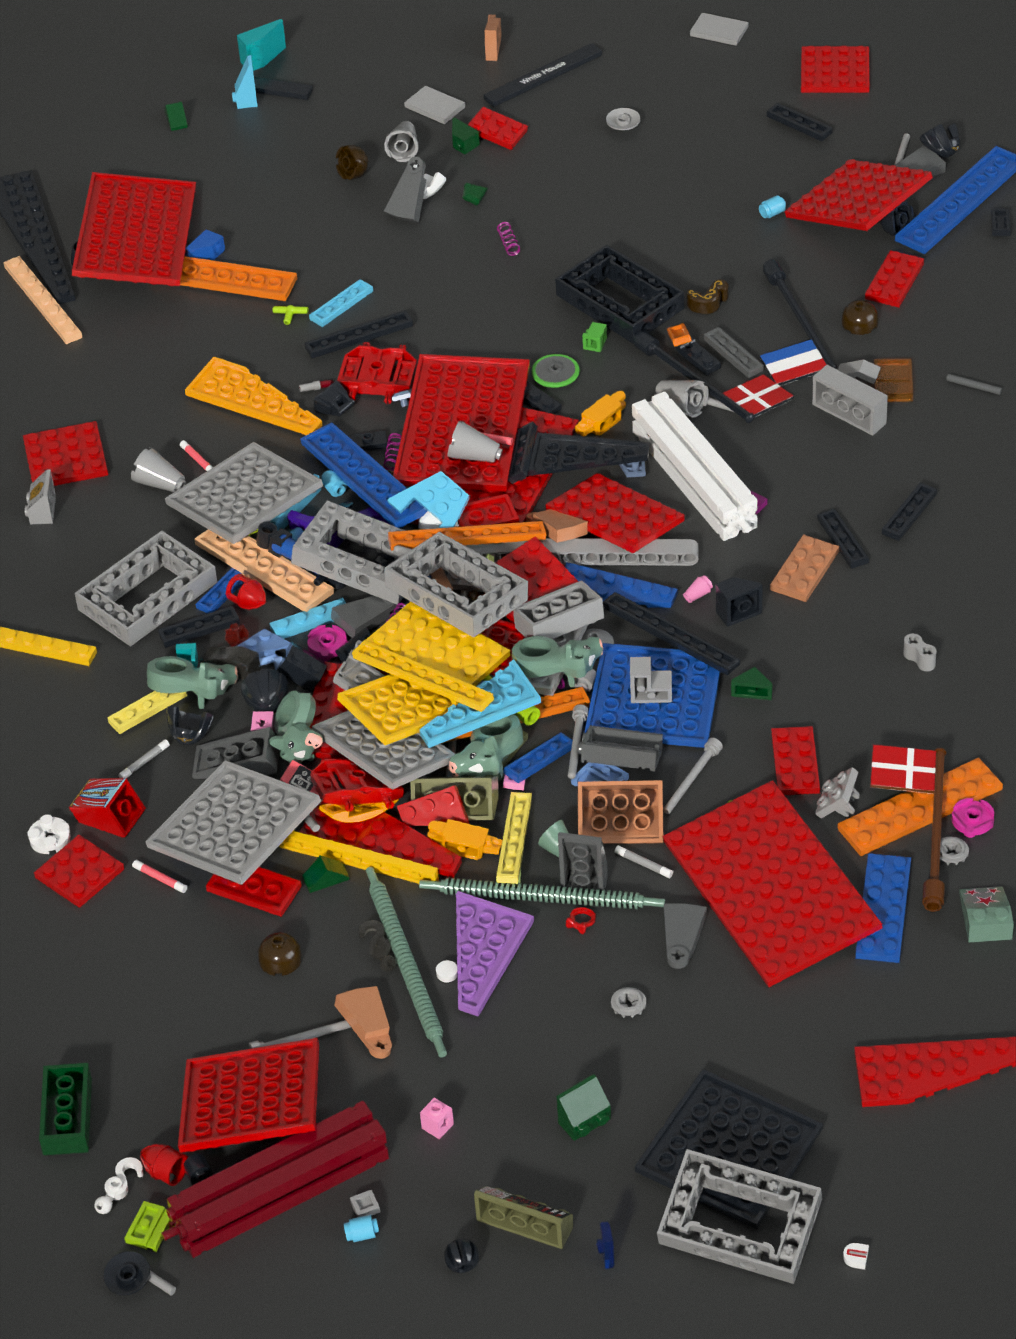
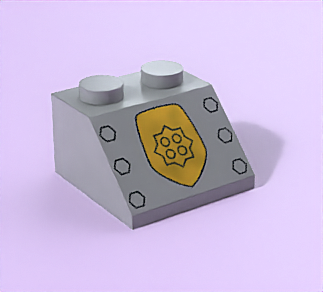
(41, 500)

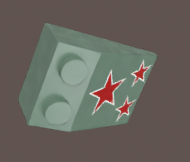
(986, 914)

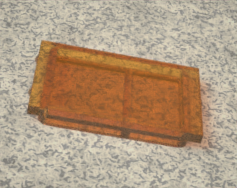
(895, 379)

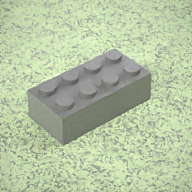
(849, 400)
(559, 612)

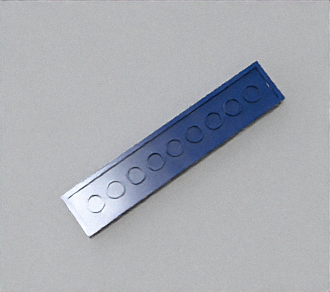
(958, 200)
(360, 473)

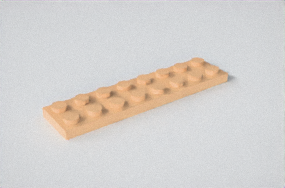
(271, 572)

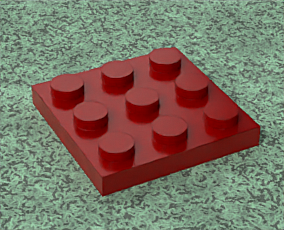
(79, 871)

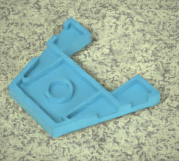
(437, 495)

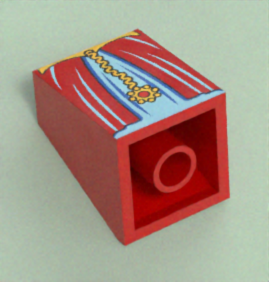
(108, 805)

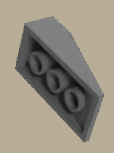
(247, 750)
(582, 862)

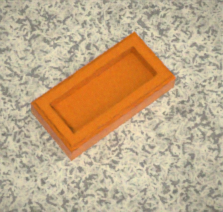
(679, 334)

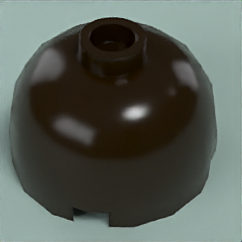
(351, 162)
(860, 317)
(279, 954)

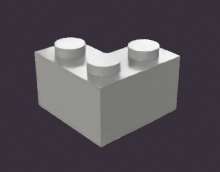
(649, 685)

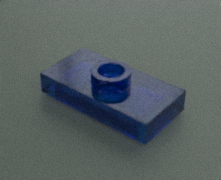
(605, 1245)

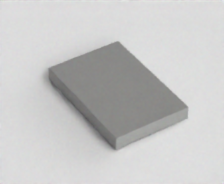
(719, 29)
(434, 104)

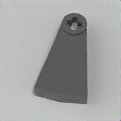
(925, 160)
(409, 193)
(362, 614)
(682, 931)

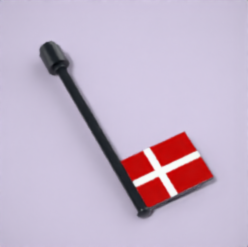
(745, 400)

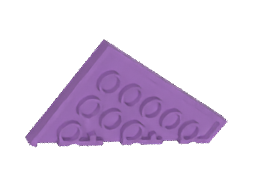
(485, 946)

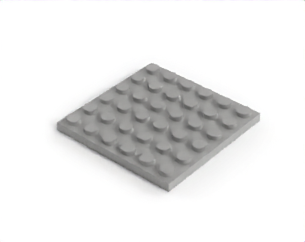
(243, 492)
(233, 822)

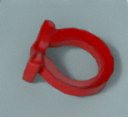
(581, 927)

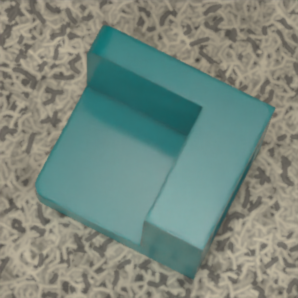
(188, 652)

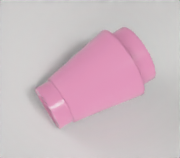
(698, 588)

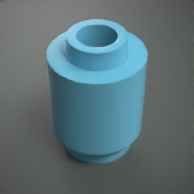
(772, 207)
(333, 483)
(361, 1228)

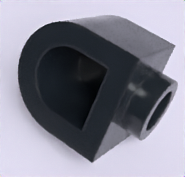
(197, 1168)

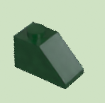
(464, 137)

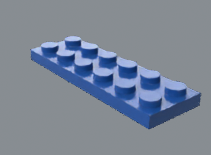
(886, 896)

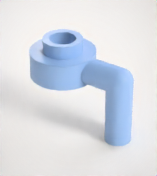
(271, 659)

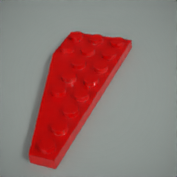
(912, 1070)

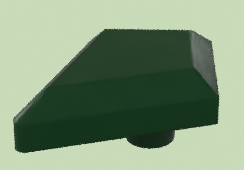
(473, 193)

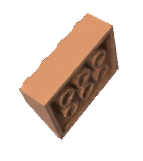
(621, 811)

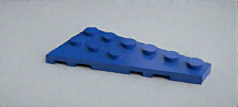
(636, 590)

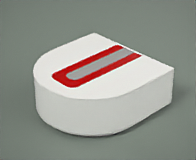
(856, 1255)

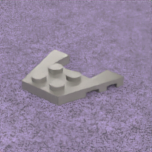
(354, 672)

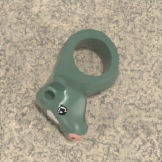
(572, 659)
(179, 675)
(293, 728)
(486, 751)

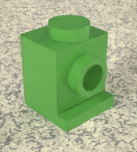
(595, 337)

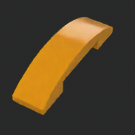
(359, 813)

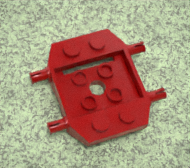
(361, 377)
(357, 783)

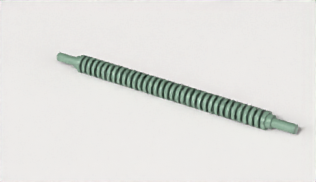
(506, 890)
(406, 962)

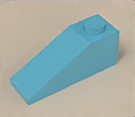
(245, 87)

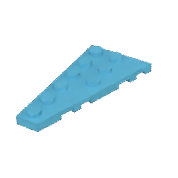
(511, 695)

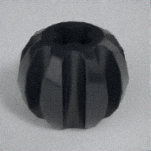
(461, 1255)

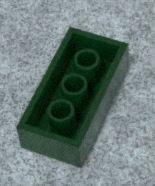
(65, 1109)

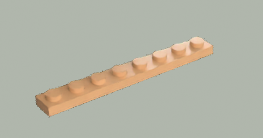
(42, 300)

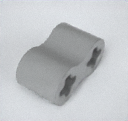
(919, 652)

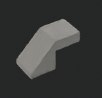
(861, 369)

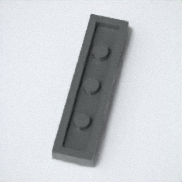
(733, 352)

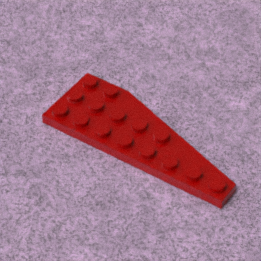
(386, 836)

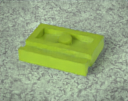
(147, 1226)

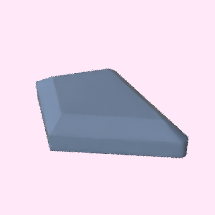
(402, 396)
(634, 469)

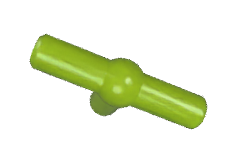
(289, 311)

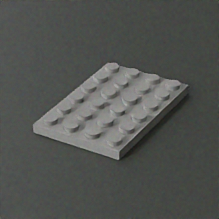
(390, 763)

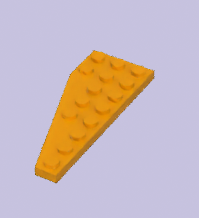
(240, 391)

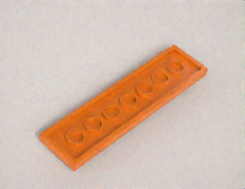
(237, 278)
(915, 809)

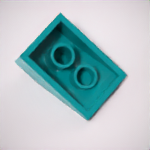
(262, 43)

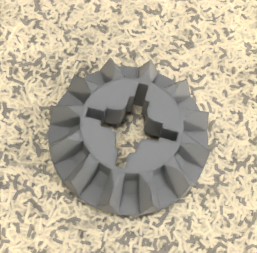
(953, 843)
(636, 998)

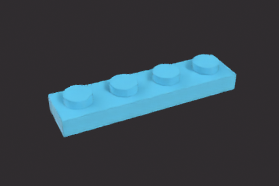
(304, 620)

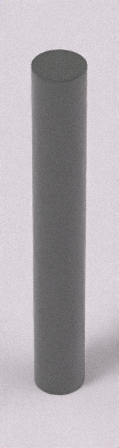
(974, 384)

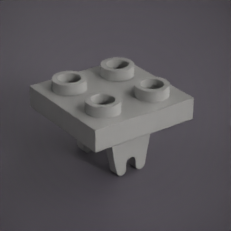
(837, 794)

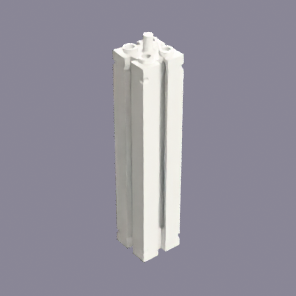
(695, 466)

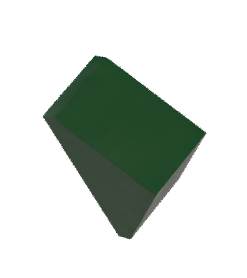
(176, 116)
(751, 685)
(324, 873)

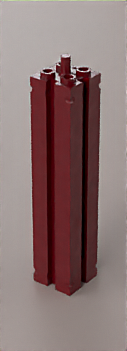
(276, 1180)

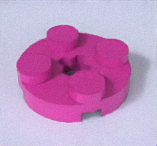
(323, 650)
(972, 826)

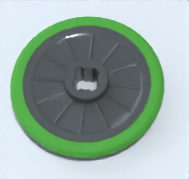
(555, 370)

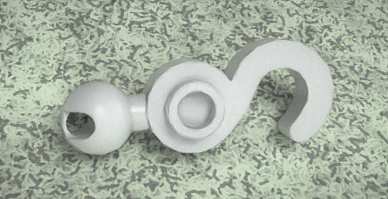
(116, 1186)

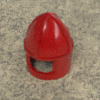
(250, 594)
(161, 1161)

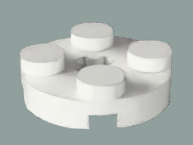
(47, 825)

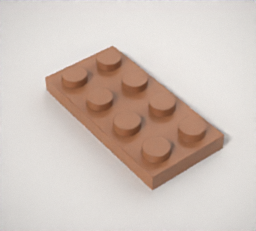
(804, 568)

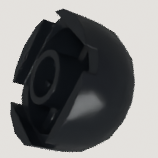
(897, 218)

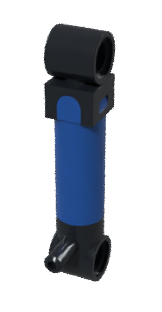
(281, 543)

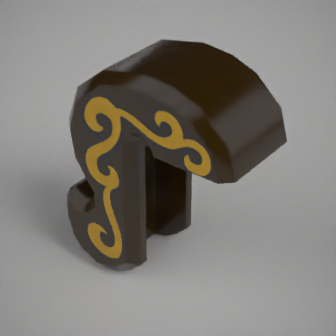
(710, 300)

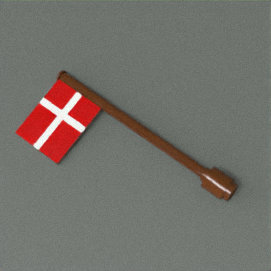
(916, 772)

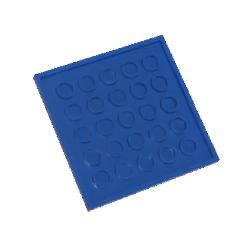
(681, 722)

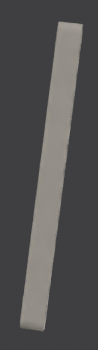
(601, 552)

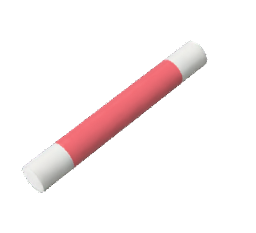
(195, 455)
(159, 876)

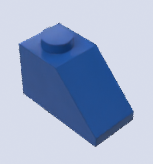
(206, 246)

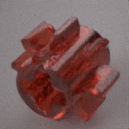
(236, 634)

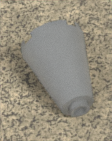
(402, 142)
(687, 394)
(473, 445)
(157, 472)

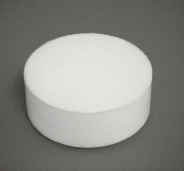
(446, 971)

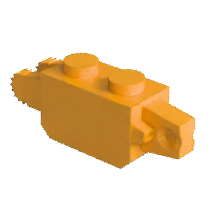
(602, 415)
(464, 838)

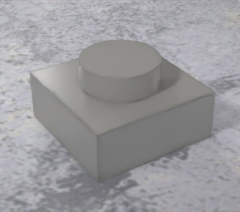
(365, 1204)

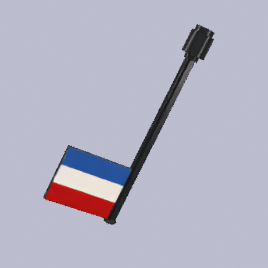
(799, 359)

